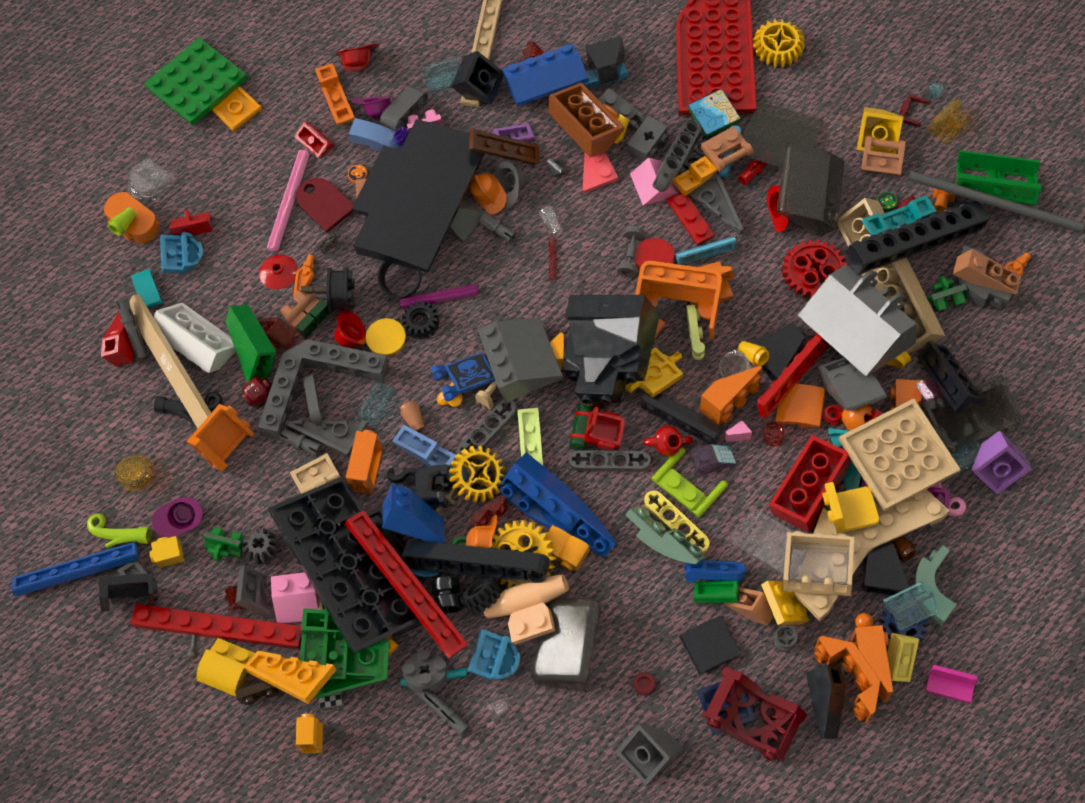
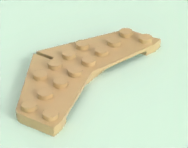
(893, 523)

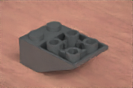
(850, 385)

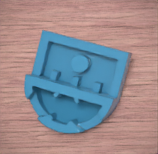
(179, 253)
(494, 656)

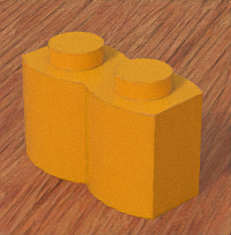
(569, 549)
(309, 734)

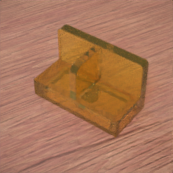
(949, 122)

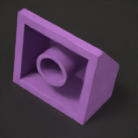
(1000, 462)

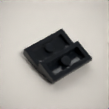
(710, 645)

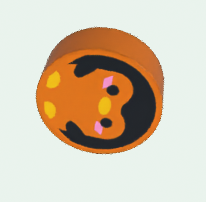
(357, 172)

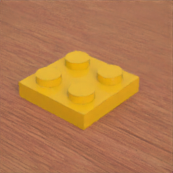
(784, 604)

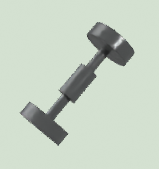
(629, 269)

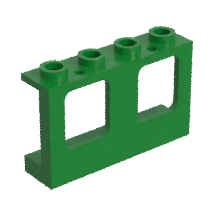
(996, 168)

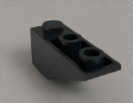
(827, 695)

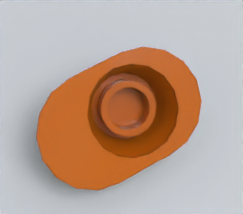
(488, 193)
(482, 535)

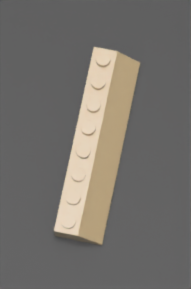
(895, 277)

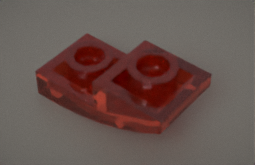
(497, 506)

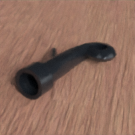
(164, 405)

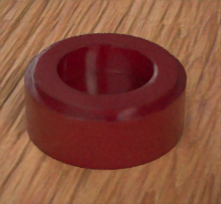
(644, 683)

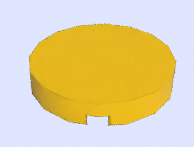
(386, 337)

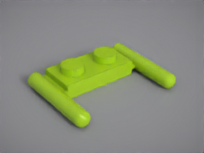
(682, 489)

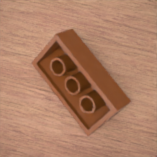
(585, 119)

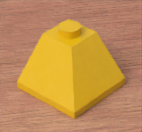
(879, 125)

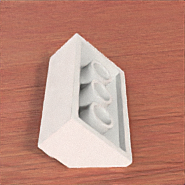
(195, 337)

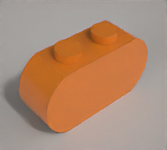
(144, 225)

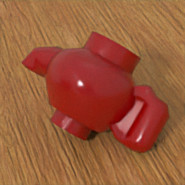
(668, 441)

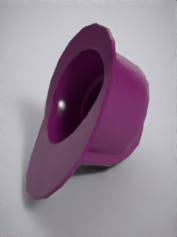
(374, 105)
(172, 517)

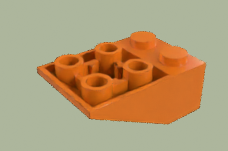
(725, 393)

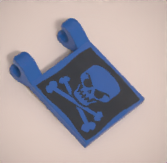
(464, 374)

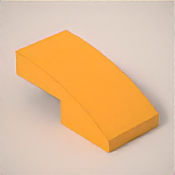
(697, 174)

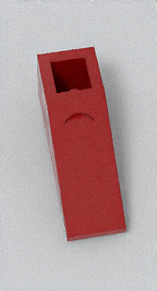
(116, 344)

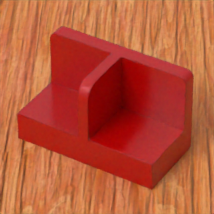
(192, 224)

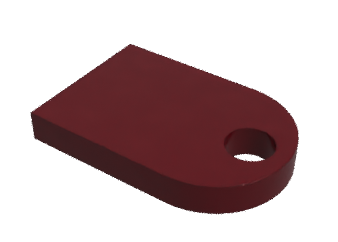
(325, 205)

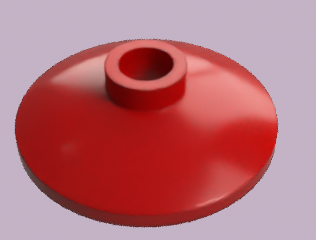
(278, 279)

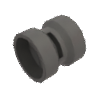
(788, 636)

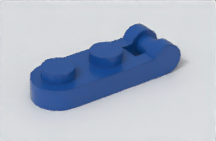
(714, 571)

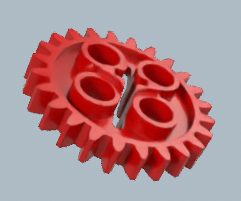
(797, 275)

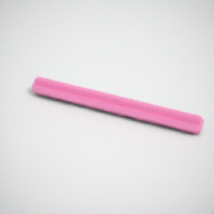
(288, 200)

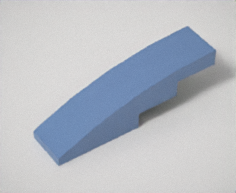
(425, 449)

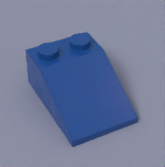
(411, 516)

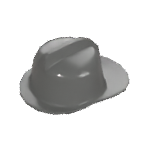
(508, 177)

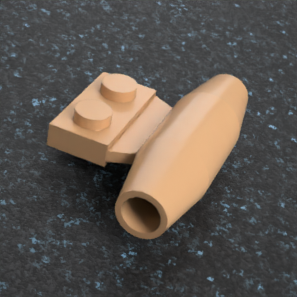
(527, 607)

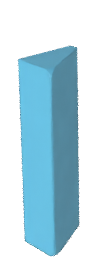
(705, 251)

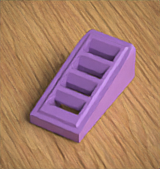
(513, 129)

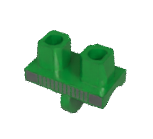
(956, 293)
(222, 546)

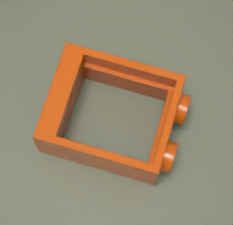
(364, 462)

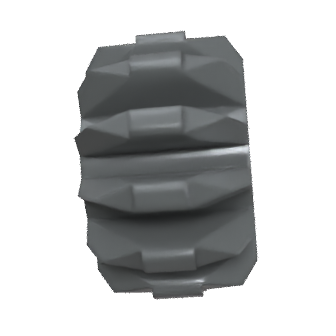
(256, 553)

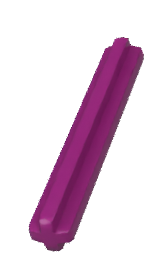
(441, 296)

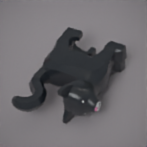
(425, 482)

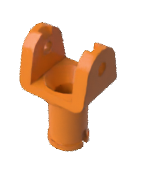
(942, 199)

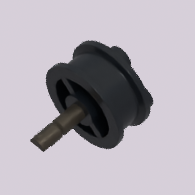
(337, 289)

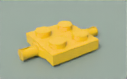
(660, 373)

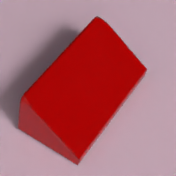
(314, 139)

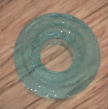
(935, 89)

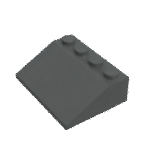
(519, 356)

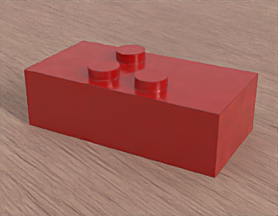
(800, 494)

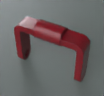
(905, 108)

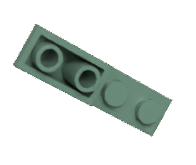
(669, 543)

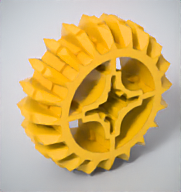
(790, 44)
(483, 479)

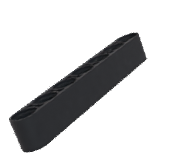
(476, 561)

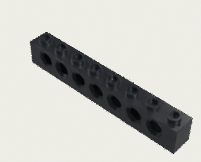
(916, 237)

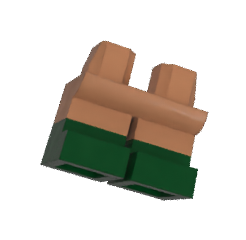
(305, 314)

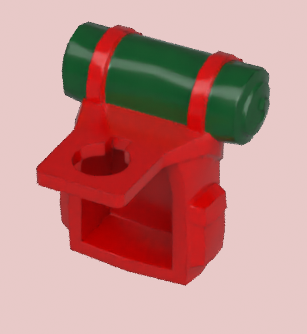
(596, 429)

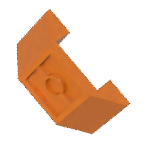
(854, 663)

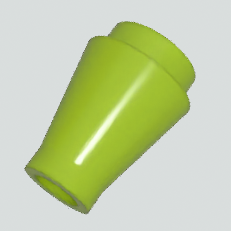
(121, 222)

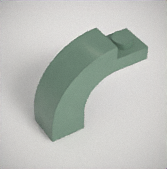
(926, 573)

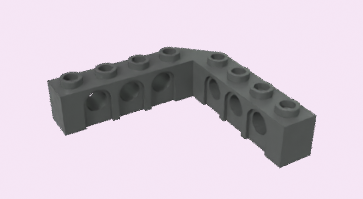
(313, 355)

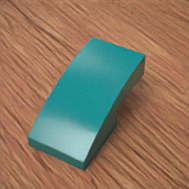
(146, 288)

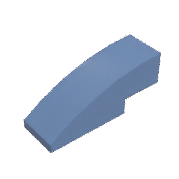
(372, 135)

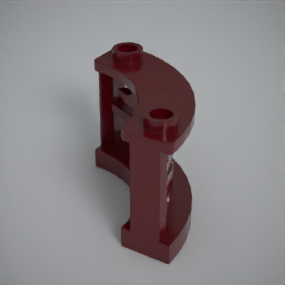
(783, 711)

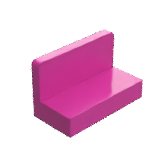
(951, 683)

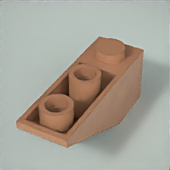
(985, 272)

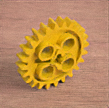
(514, 538)

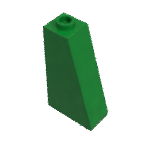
(250, 342)

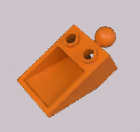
(872, 644)

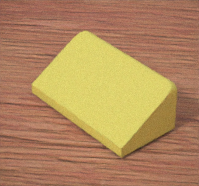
(902, 656)

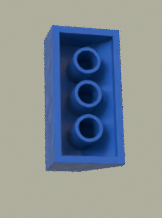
(544, 74)

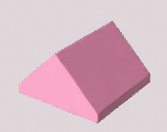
(643, 178)

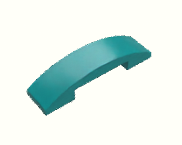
(908, 214)

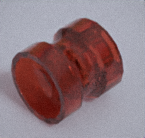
(775, 429)

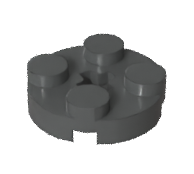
(425, 661)

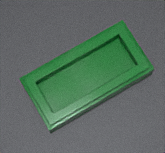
(716, 592)

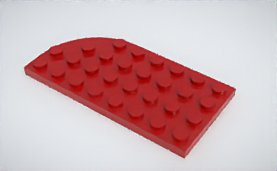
(715, 53)

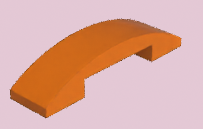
(334, 94)

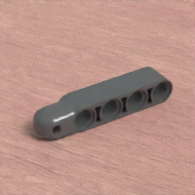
(676, 155)

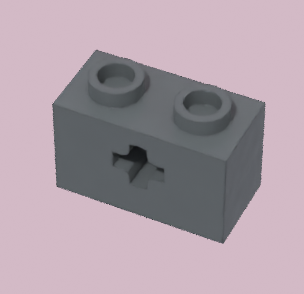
(647, 139)

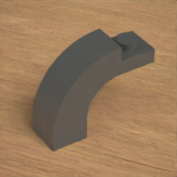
(980, 294)

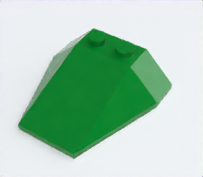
(326, 645)

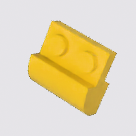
(224, 666)

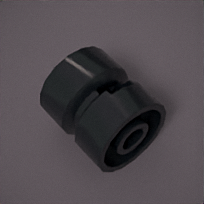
(446, 593)

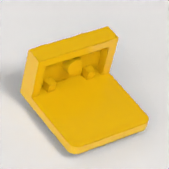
(850, 508)

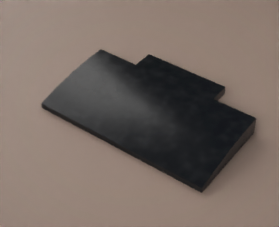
(415, 195)
(340, 569)

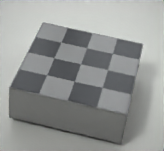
(331, 701)

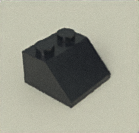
(477, 78)

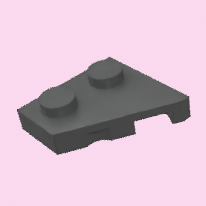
(252, 592)

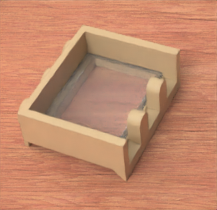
(818, 563)

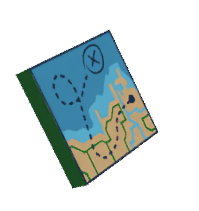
(714, 113)

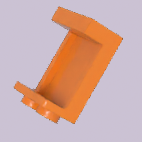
(219, 436)

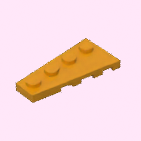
(290, 675)

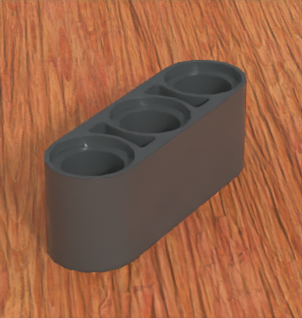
(405, 105)

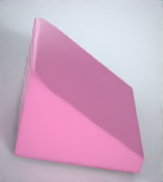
(738, 432)

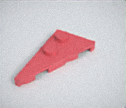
(597, 172)

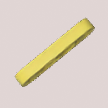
(678, 520)

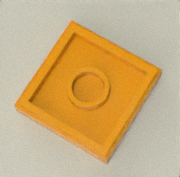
(237, 109)

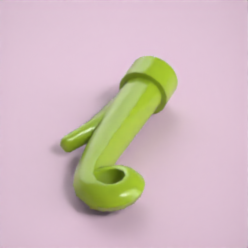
(118, 536)

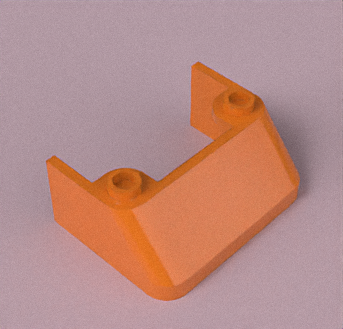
(683, 284)

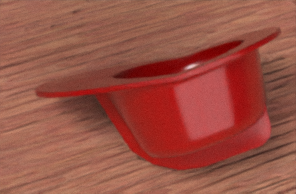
(356, 58)
(779, 221)
(350, 330)

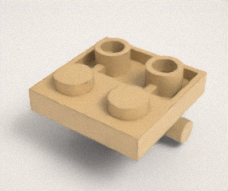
(315, 474)

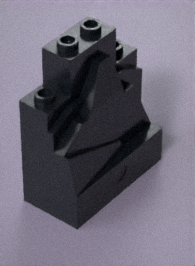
(608, 344)

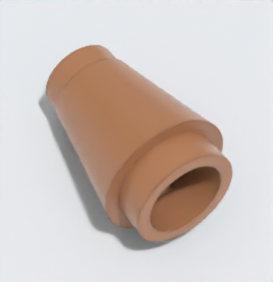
(412, 415)

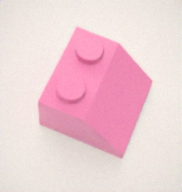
(291, 595)

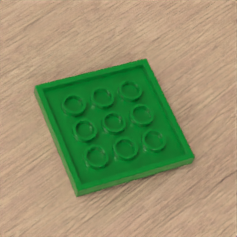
(196, 81)

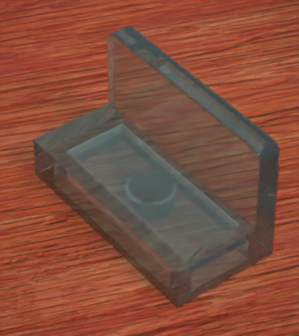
(440, 75)
(911, 605)

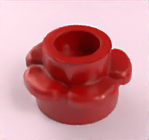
(832, 409)

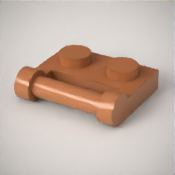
(724, 144)
(883, 162)

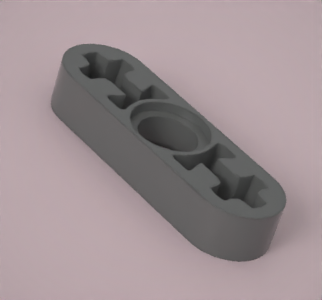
(312, 399)

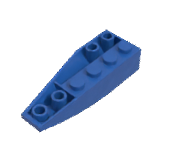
(553, 503)

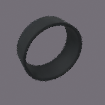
(381, 280)

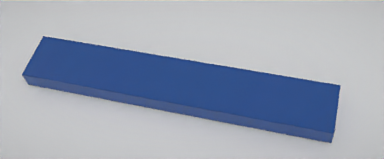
(75, 569)

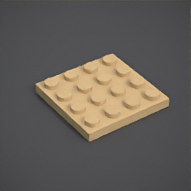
(899, 454)

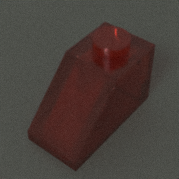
(278, 332)

